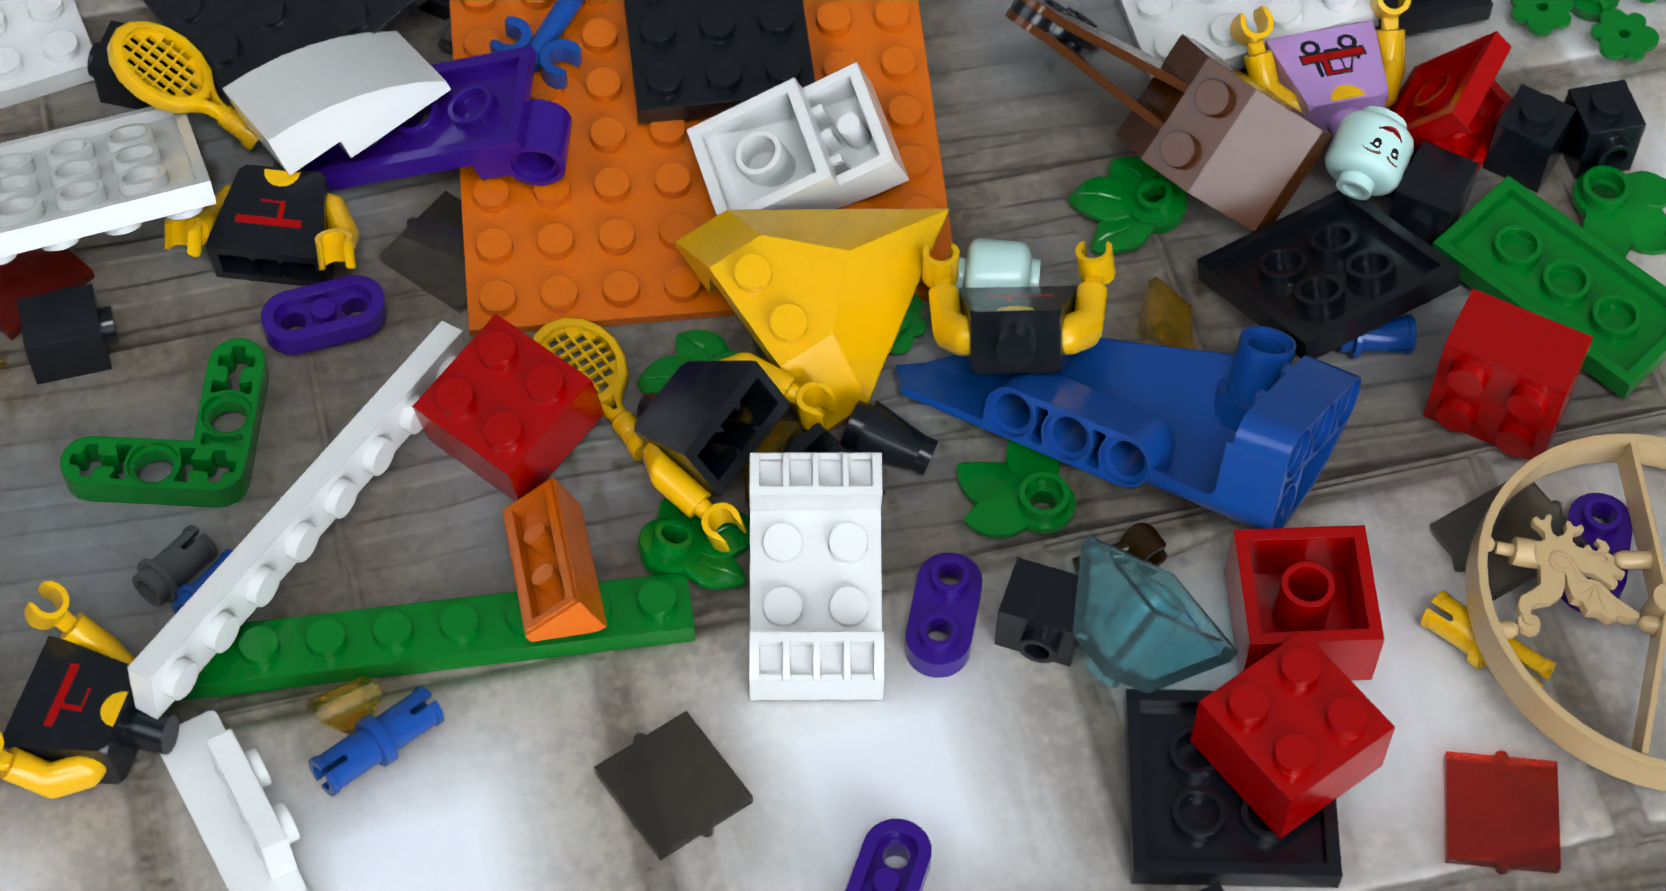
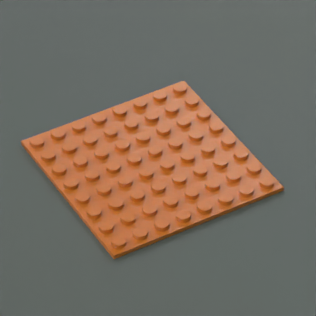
(609, 227)

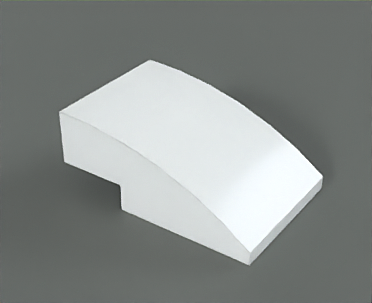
(334, 93)
(800, 147)

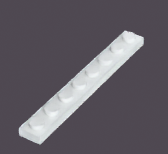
(289, 530)

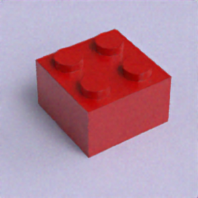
(1506, 375)
(509, 409)
(1309, 583)
(1291, 733)

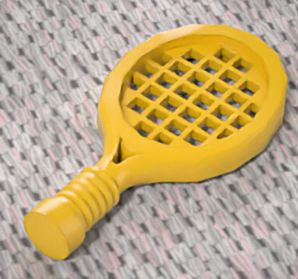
(202, 100)
(574, 328)

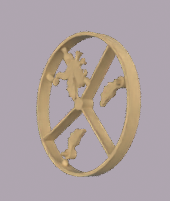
(1564, 568)

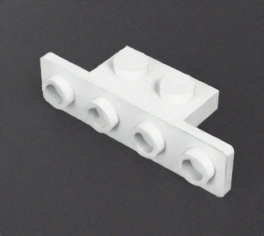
(230, 808)

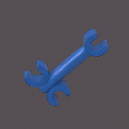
(546, 41)

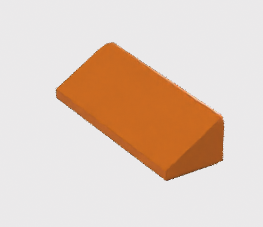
(553, 564)

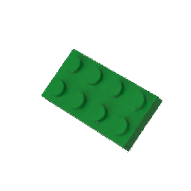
(1555, 268)

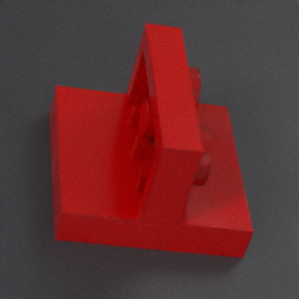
(1456, 98)

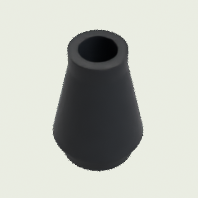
(883, 431)

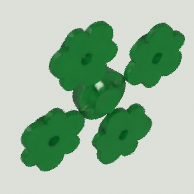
(1616, 32)

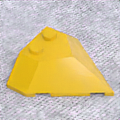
(818, 287)

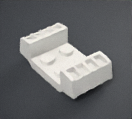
(816, 577)

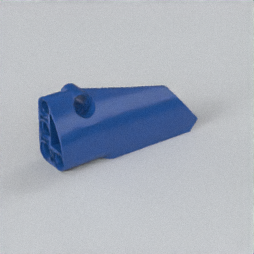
(1200, 424)

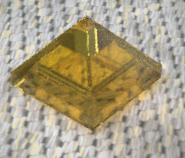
(1165, 316)
(345, 704)

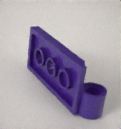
(477, 124)

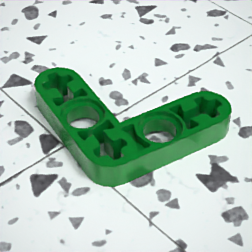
(205, 453)

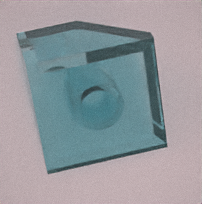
(1141, 622)

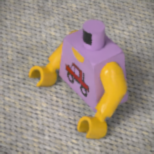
(1328, 68)

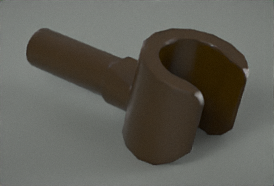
(1140, 541)

